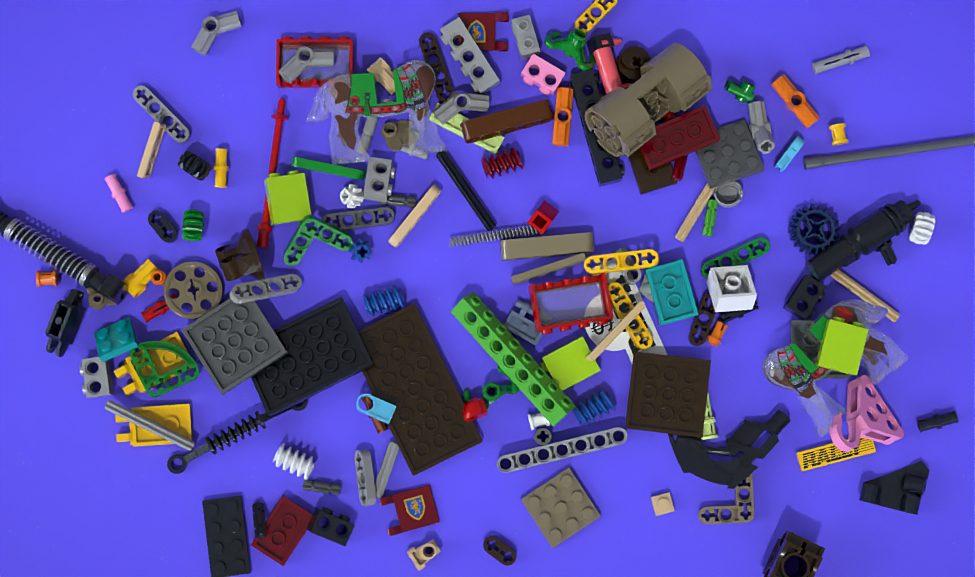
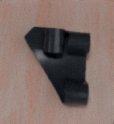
(898, 489)

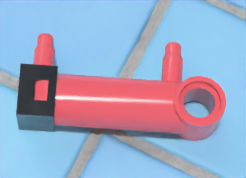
(600, 47)

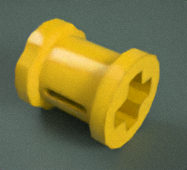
(838, 134)

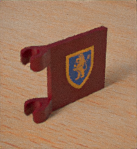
(482, 29)
(414, 509)

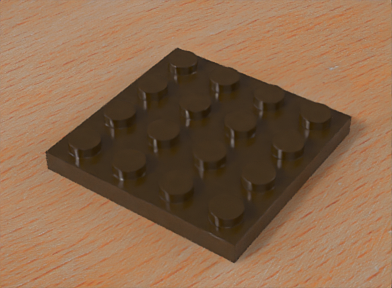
(668, 394)

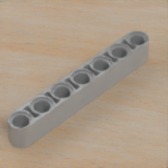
(571, 449)

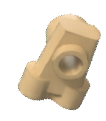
(420, 556)

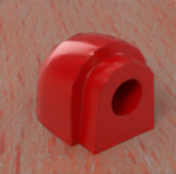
(474, 410)

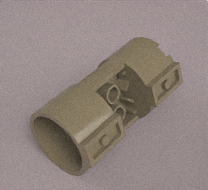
(628, 116)

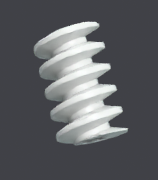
(294, 461)

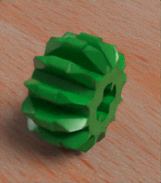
(193, 225)

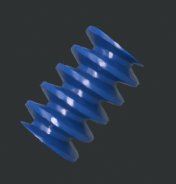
(383, 300)
(593, 407)

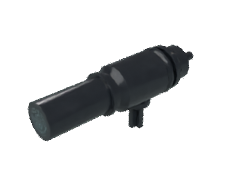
(863, 238)

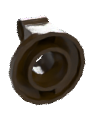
(240, 258)

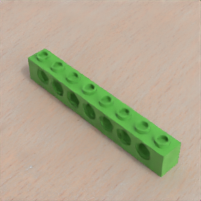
(513, 358)

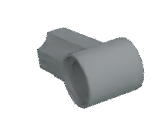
(629, 261)

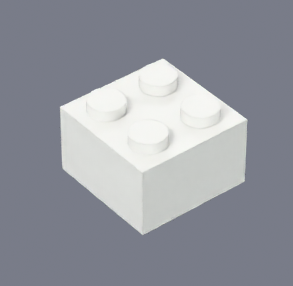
(731, 288)

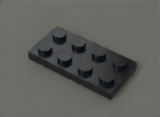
(226, 536)

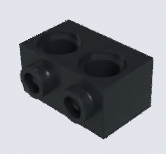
(801, 294)
(328, 530)

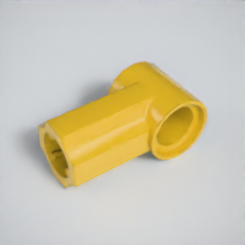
(140, 278)

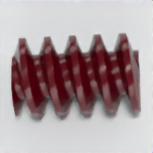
(501, 163)

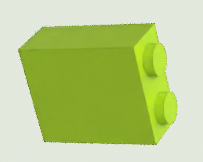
(287, 197)
(842, 346)
(569, 365)

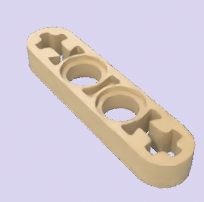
(415, 216)

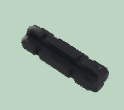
(259, 520)

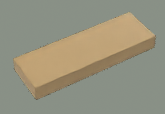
(151, 150)

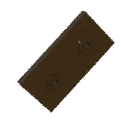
(650, 180)

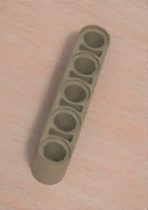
(547, 246)

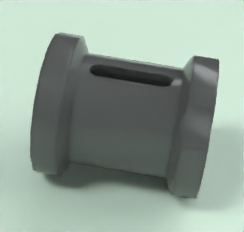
(538, 432)

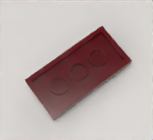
(680, 138)

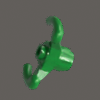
(572, 47)
(510, 389)

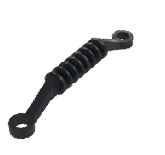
(226, 437)

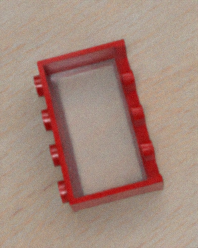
(315, 76)
(570, 303)

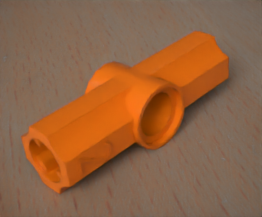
(563, 105)
(803, 111)

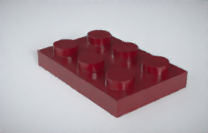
(283, 530)

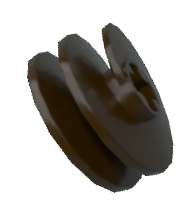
(626, 69)

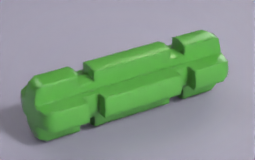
(710, 218)

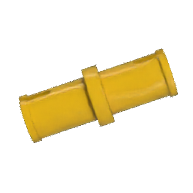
(221, 168)

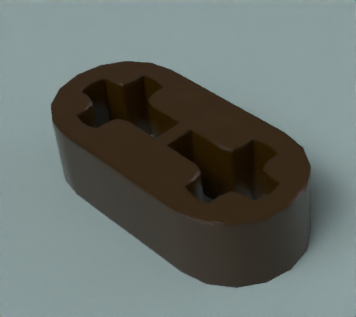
(496, 554)

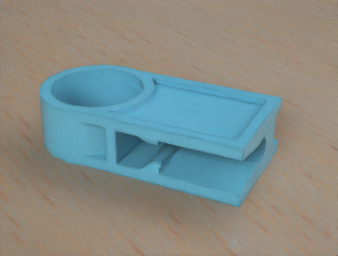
(789, 153)
(381, 409)

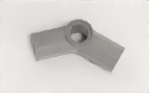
(206, 38)
(296, 66)
(471, 101)
(760, 127)

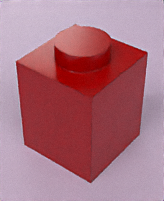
(543, 217)

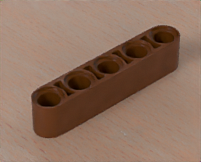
(506, 121)

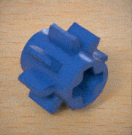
(363, 254)

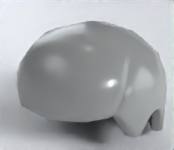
(729, 194)

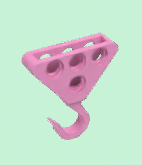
(859, 421)

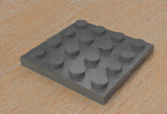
(234, 343)

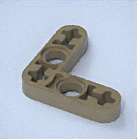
(734, 509)

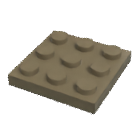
(560, 507)

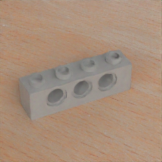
(455, 30)

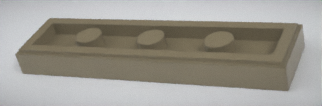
(547, 269)

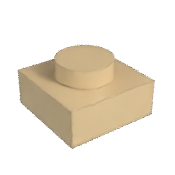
(662, 504)

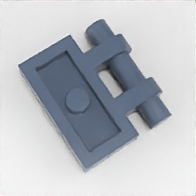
(522, 326)

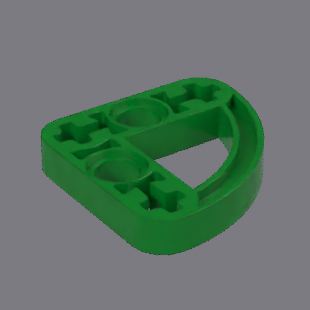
(154, 377)

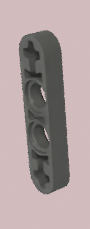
(357, 216)

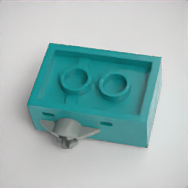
(669, 292)

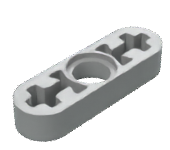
(365, 477)

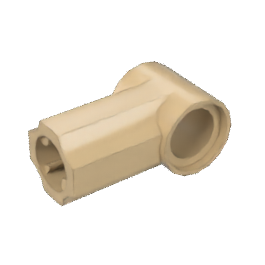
(383, 75)

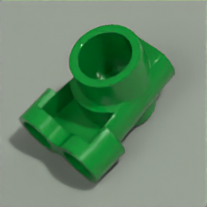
(743, 91)

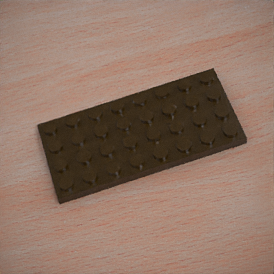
(415, 380)

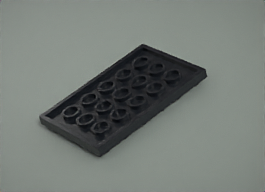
(321, 353)

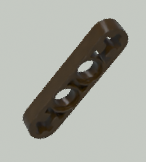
(438, 67)

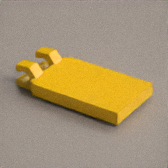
(163, 361)
(170, 416)

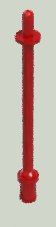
(265, 227)

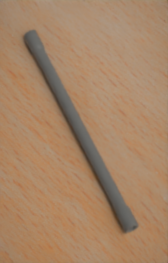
(819, 161)

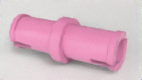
(118, 193)

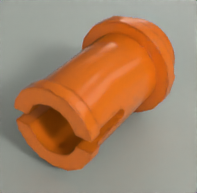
(158, 274)
(717, 333)

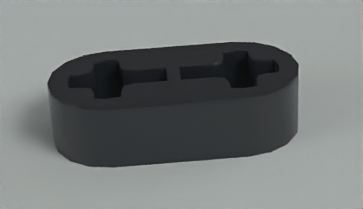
(159, 229)

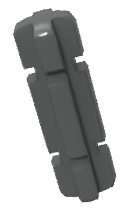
(396, 200)
(322, 487)

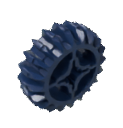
(809, 224)

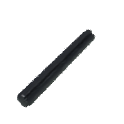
(466, 191)

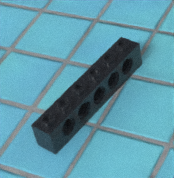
(578, 82)

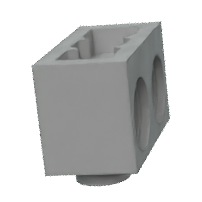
(525, 37)
(376, 179)
(102, 376)

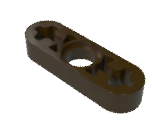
(693, 330)

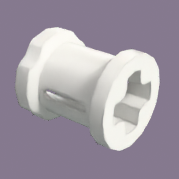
(537, 420)

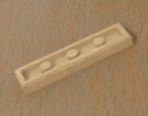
(610, 337)

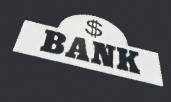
(623, 340)

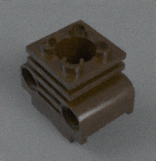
(790, 544)

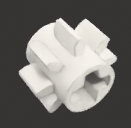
(352, 196)

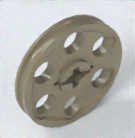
(185, 285)

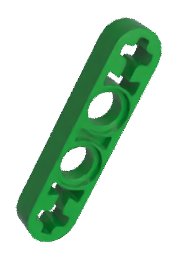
(328, 168)
(733, 255)

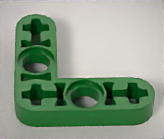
(310, 233)

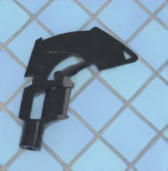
(694, 459)

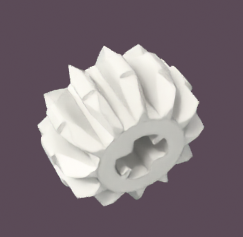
(922, 228)

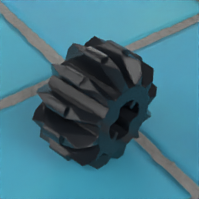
(194, 165)

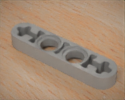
(163, 113)
(264, 285)

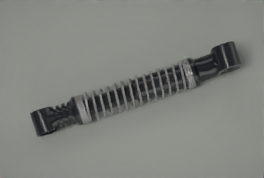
(85, 273)

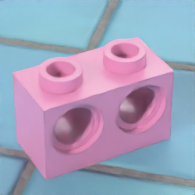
(545, 70)

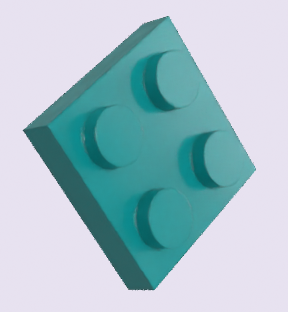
(115, 339)

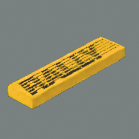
(831, 454)

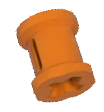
(47, 278)

